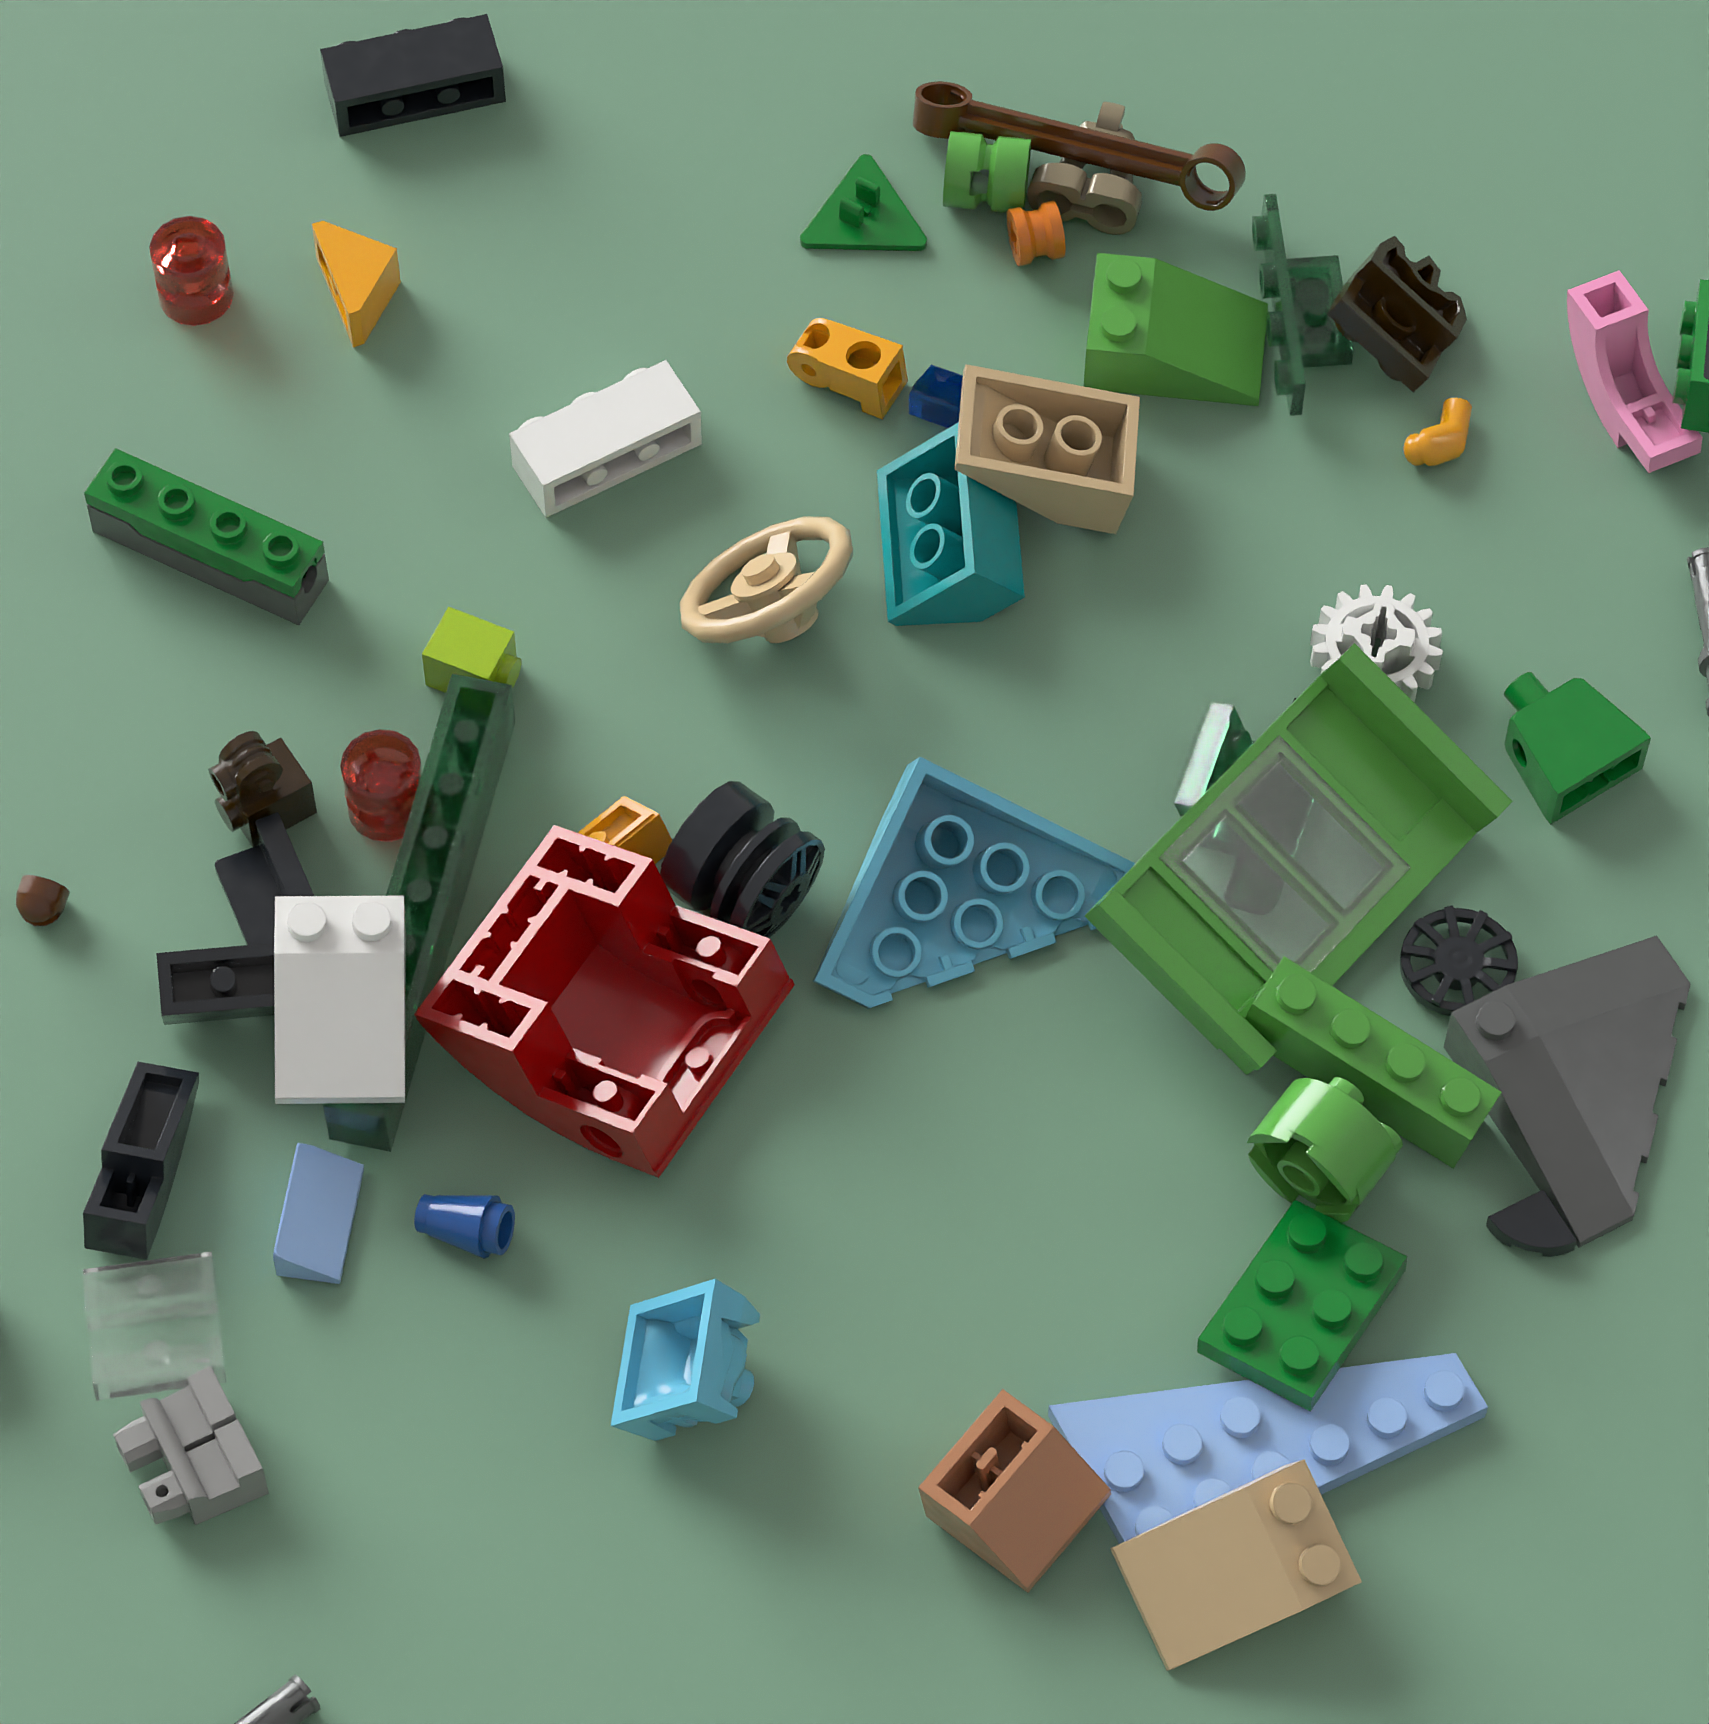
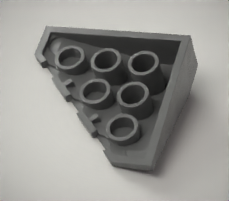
(1579, 1074)

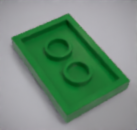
(1302, 1305)

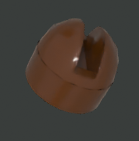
(40, 900)

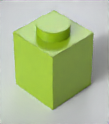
(469, 649)

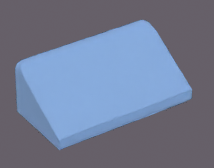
(317, 1215)

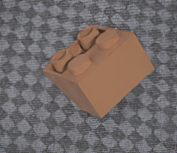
(1013, 1491)

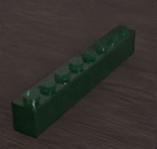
(437, 869)

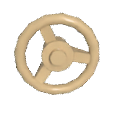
(770, 592)

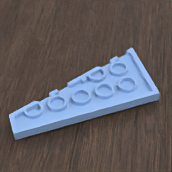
(1199, 1442)

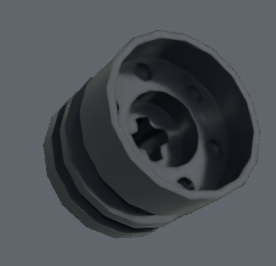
(742, 861)

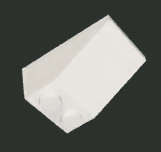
(339, 999)

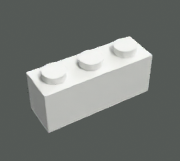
(605, 438)

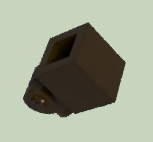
(260, 782)

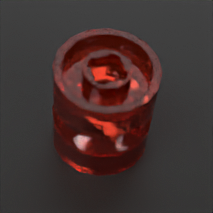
(191, 270)
(380, 783)

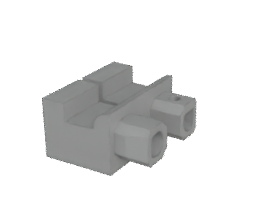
(202, 1448)

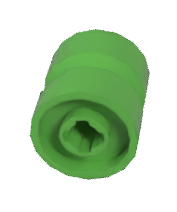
(1007, 166)

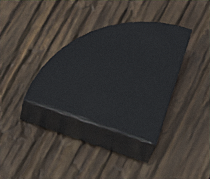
(1533, 1226)

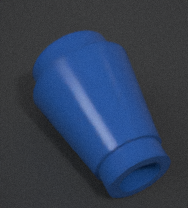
(467, 1221)

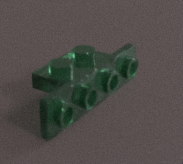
(1300, 302)

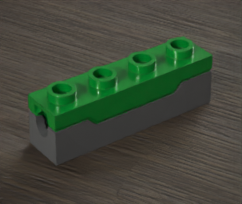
(207, 536)

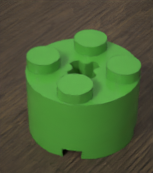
(1323, 1146)

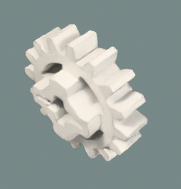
(1408, 644)

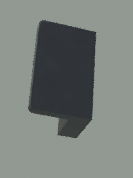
(260, 874)

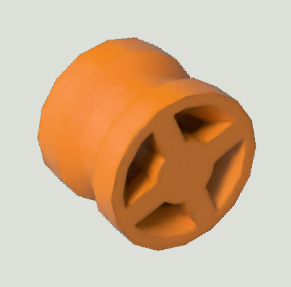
(1036, 233)

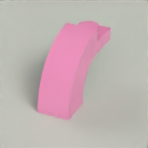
(1621, 375)

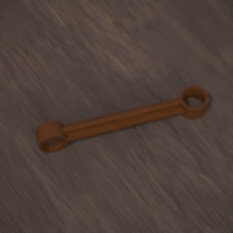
(950, 107)

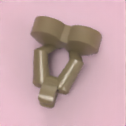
(1106, 199)

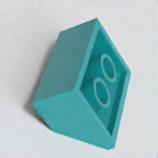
(945, 539)

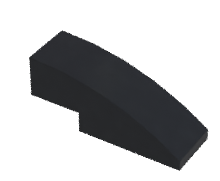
(140, 1161)

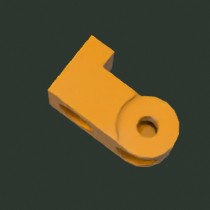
(850, 364)

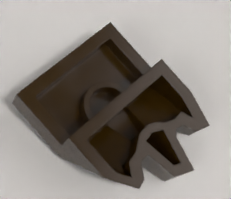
(1399, 313)

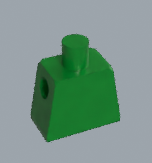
(1570, 743)

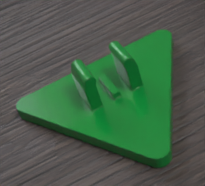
(864, 215)

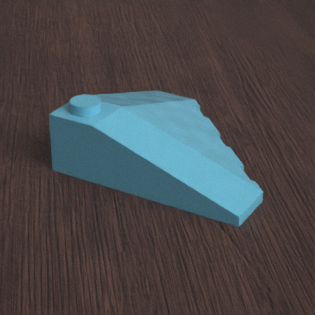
(957, 884)

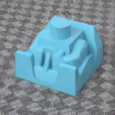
(684, 1360)

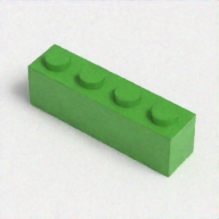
(1399, 1076)

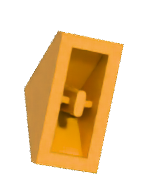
(358, 274)

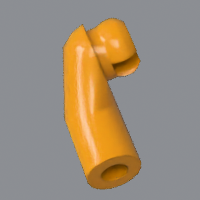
(1442, 441)

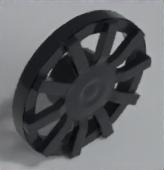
(1458, 959)

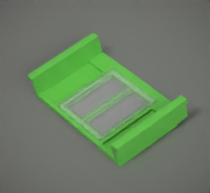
(1298, 852)

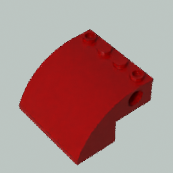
(604, 1001)

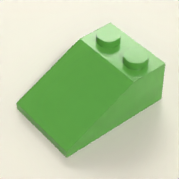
(1172, 334)

